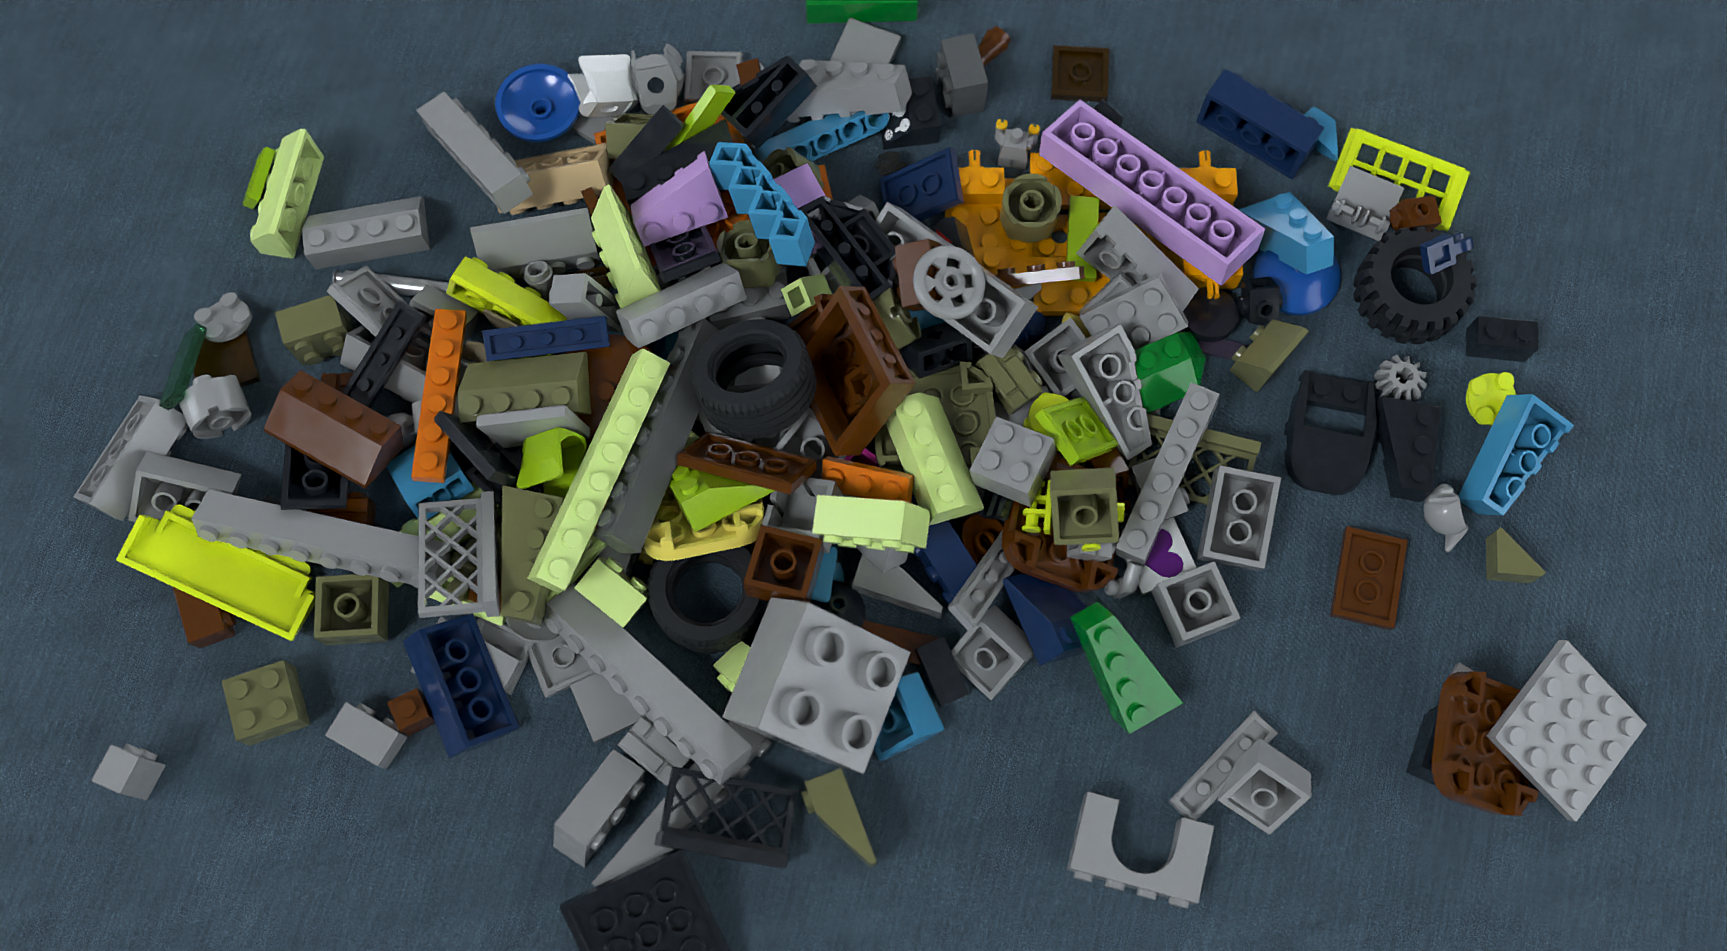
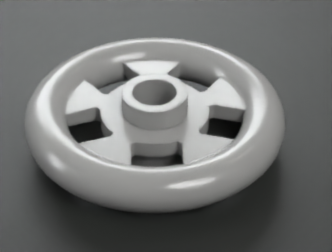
(967, 266)

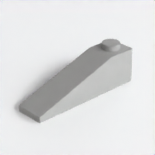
(1107, 377)

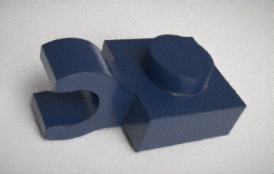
(1442, 251)

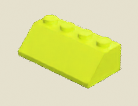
(485, 289)

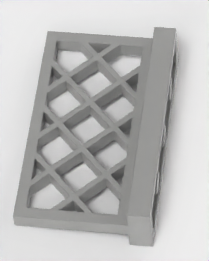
(486, 561)

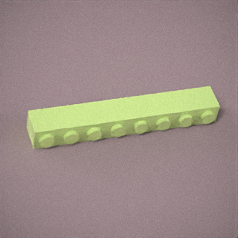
(598, 471)

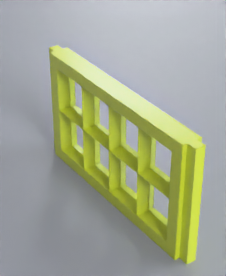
(1453, 191)

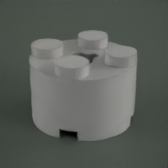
(214, 406)

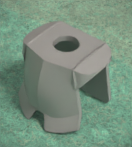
(661, 66)

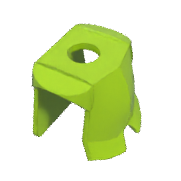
(551, 459)

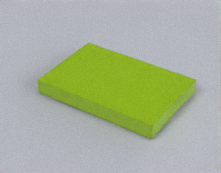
(1076, 430)

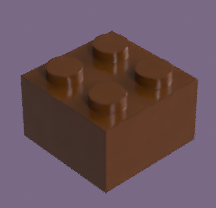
(783, 565)

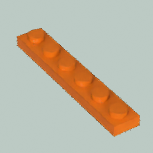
(439, 394)

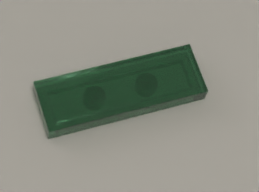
(183, 367)

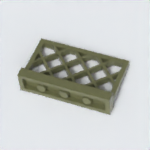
(1212, 441)

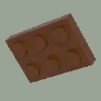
(1368, 578)

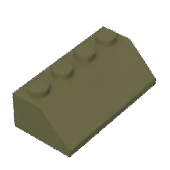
(525, 385)

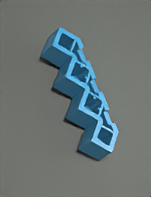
(764, 201)

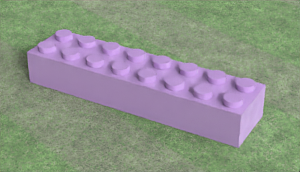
(1151, 192)

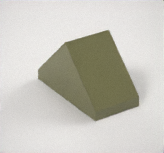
(1508, 561)

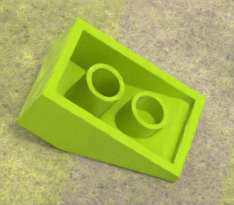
(710, 497)

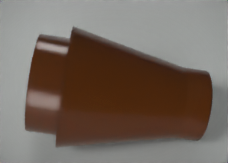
(993, 44)

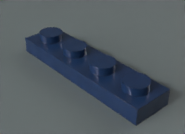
(546, 338)

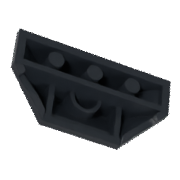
(851, 245)

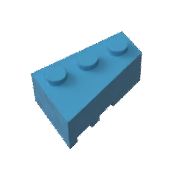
(1293, 233)

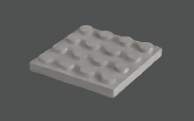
(1567, 730)

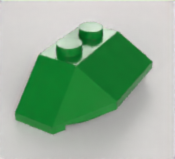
(1168, 369)

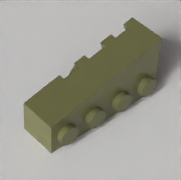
(525, 525)

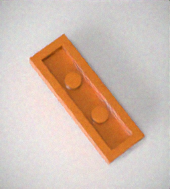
(867, 480)

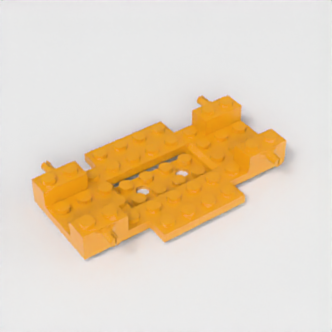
(995, 250)

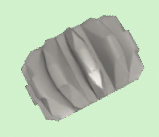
(1397, 369)

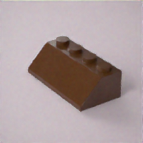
(334, 429)

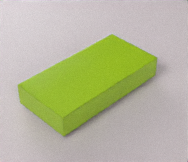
(258, 177)

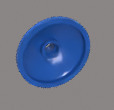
(536, 90)
(1300, 292)

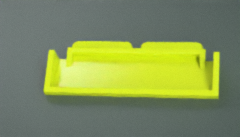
(239, 580)

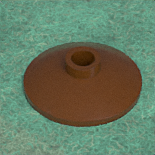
(979, 535)

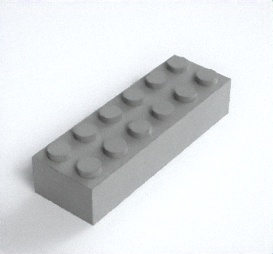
(1002, 310)

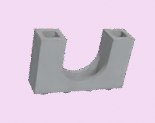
(1177, 879)

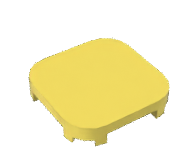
(674, 538)

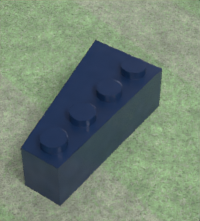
(945, 559)

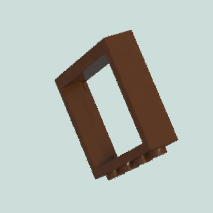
(895, 380)

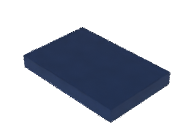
(925, 185)

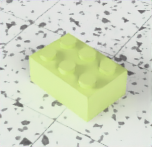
(871, 523)

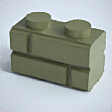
(1011, 379)

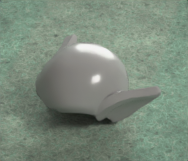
(1445, 515)

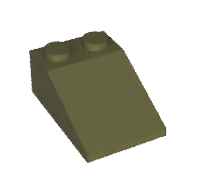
(836, 810)

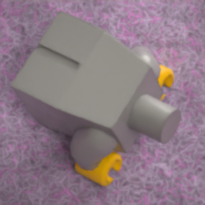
(1015, 144)

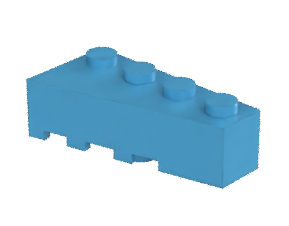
(1511, 453)

